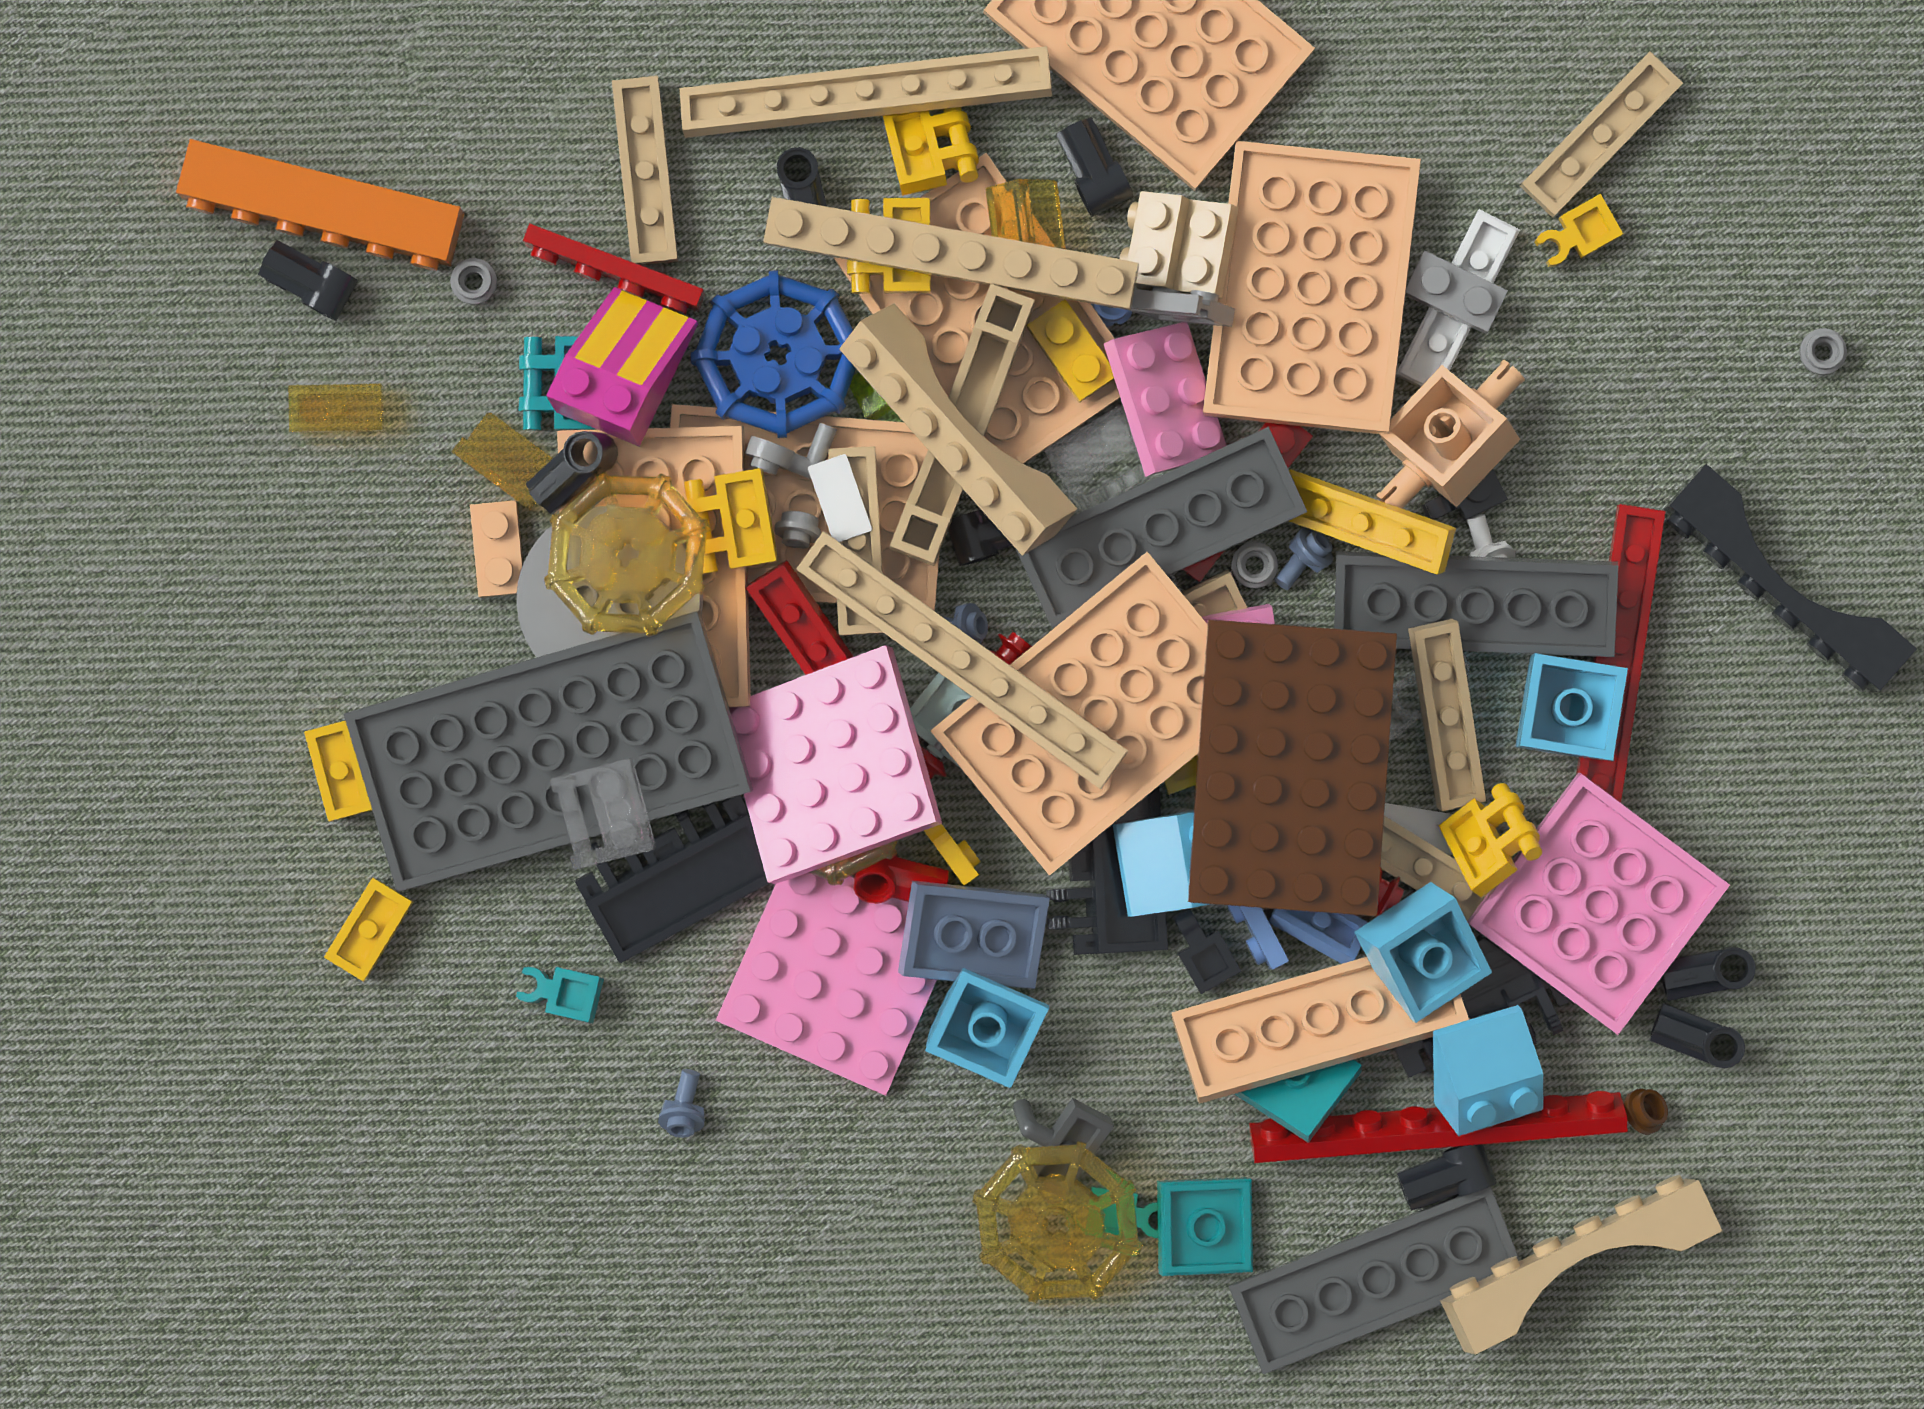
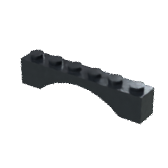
(1716, 517)

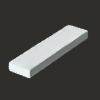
(1439, 335)

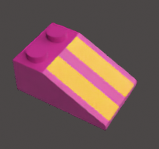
(621, 366)

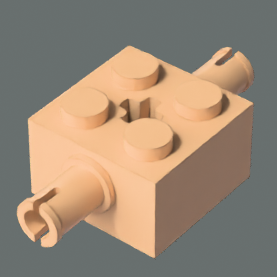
(1450, 435)

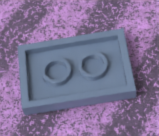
(975, 930)

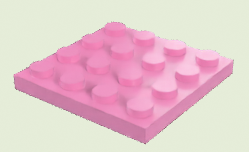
(833, 765)
(1599, 904)
(828, 981)

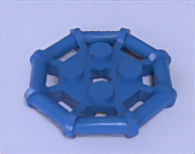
(753, 342)

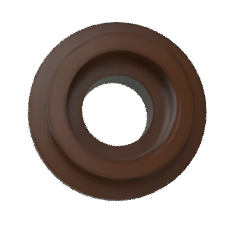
(1646, 1110)

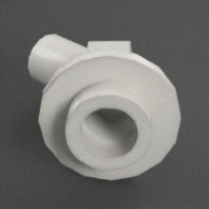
(1483, 541)

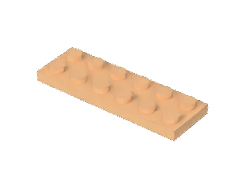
(1297, 1028)

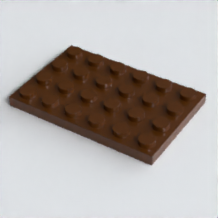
(1292, 767)

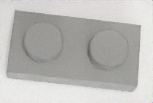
(1455, 292)

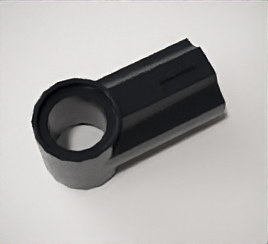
(1098, 177)
(806, 191)
(316, 283)
(570, 472)
(976, 538)
(1702, 975)
(1693, 1036)
(1458, 1171)

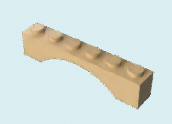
(975, 397)
(1012, 495)
(1496, 1306)

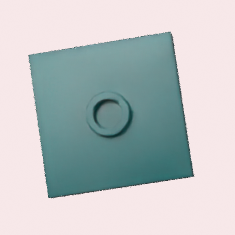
(1305, 1099)
(1205, 1226)

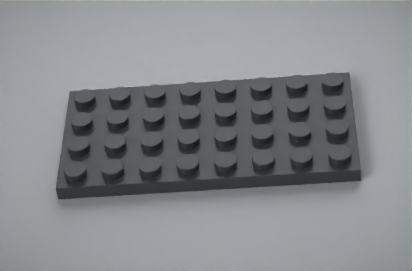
(469, 763)

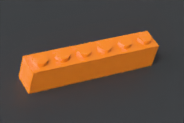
(320, 204)

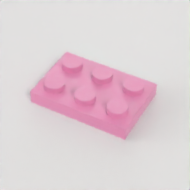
(1164, 397)

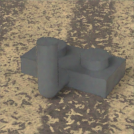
(1075, 1124)

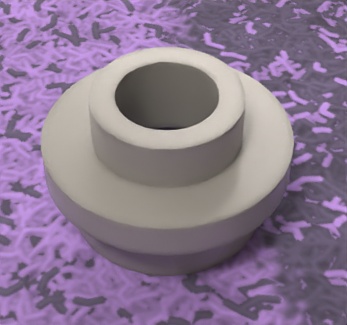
(463, 271)
(1835, 344)
(797, 529)
(1258, 550)

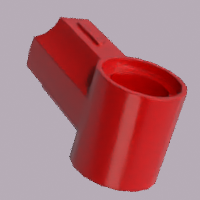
(894, 879)

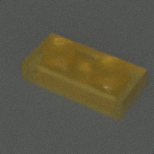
(336, 408)

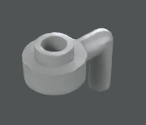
(773, 456)

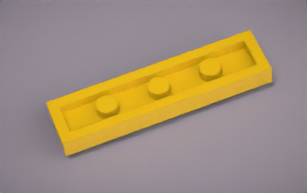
(1373, 524)

